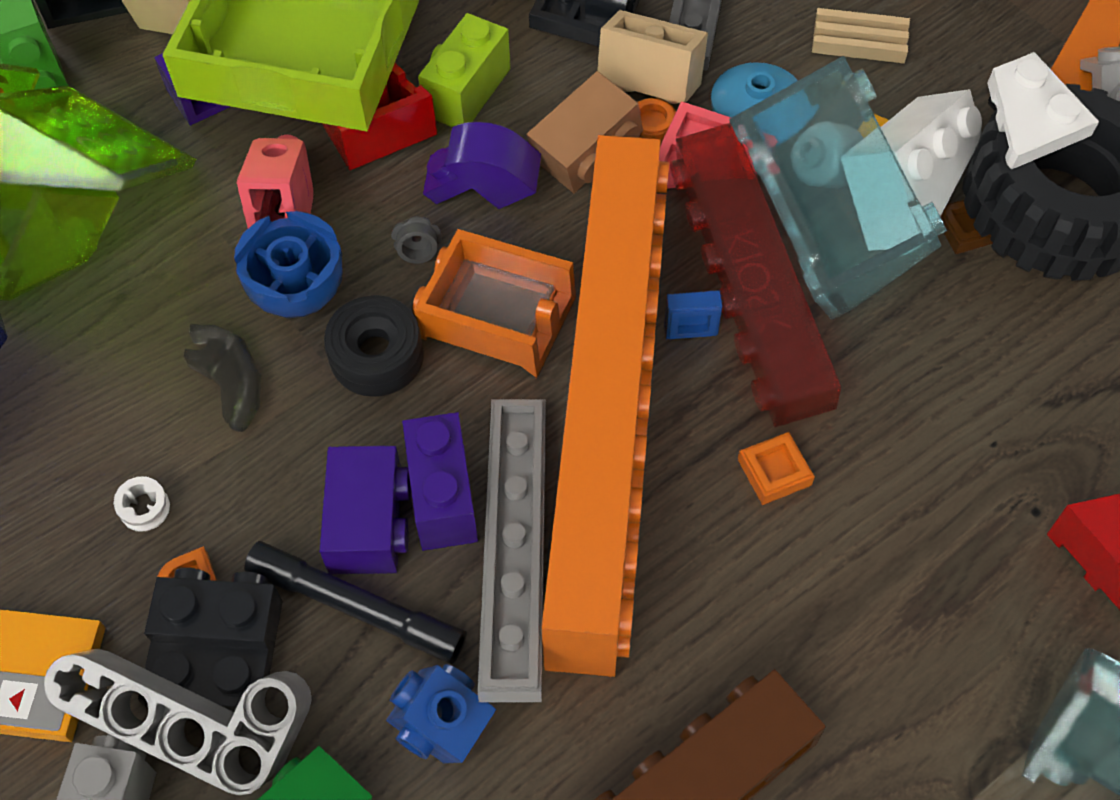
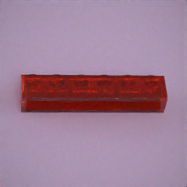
(755, 277)

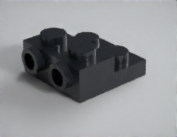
(212, 633)

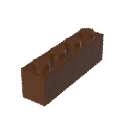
(734, 751)

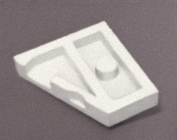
(1036, 110)

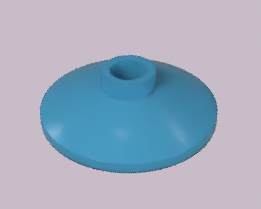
(746, 86)

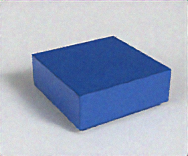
(692, 314)

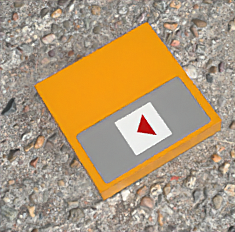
(26, 652)

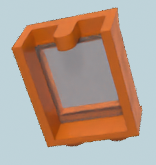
(496, 300)

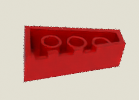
(401, 119)

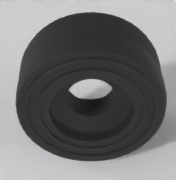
(370, 318)

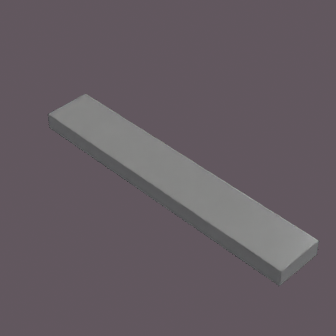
(513, 554)

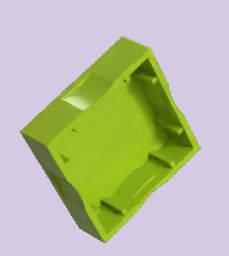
(290, 56)

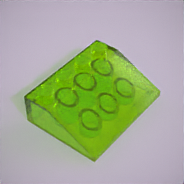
(77, 143)

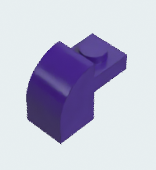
(483, 159)

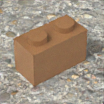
(571, 130)

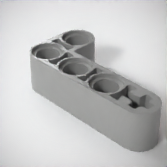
(170, 708)

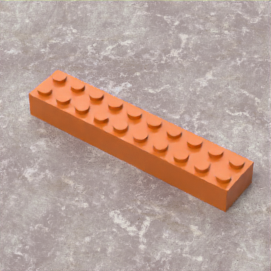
(607, 414)

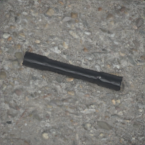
(413, 627)

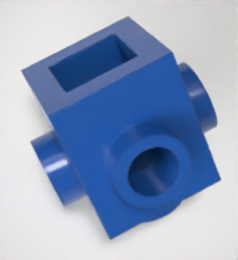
(438, 713)

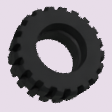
(1038, 219)

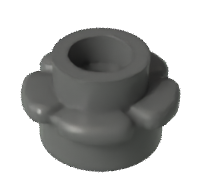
(419, 248)

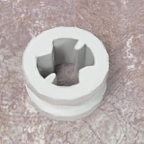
(126, 495)

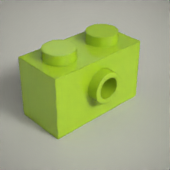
(466, 69)

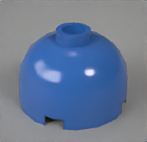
(289, 264)

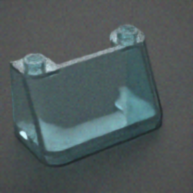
(838, 186)

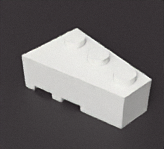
(935, 143)

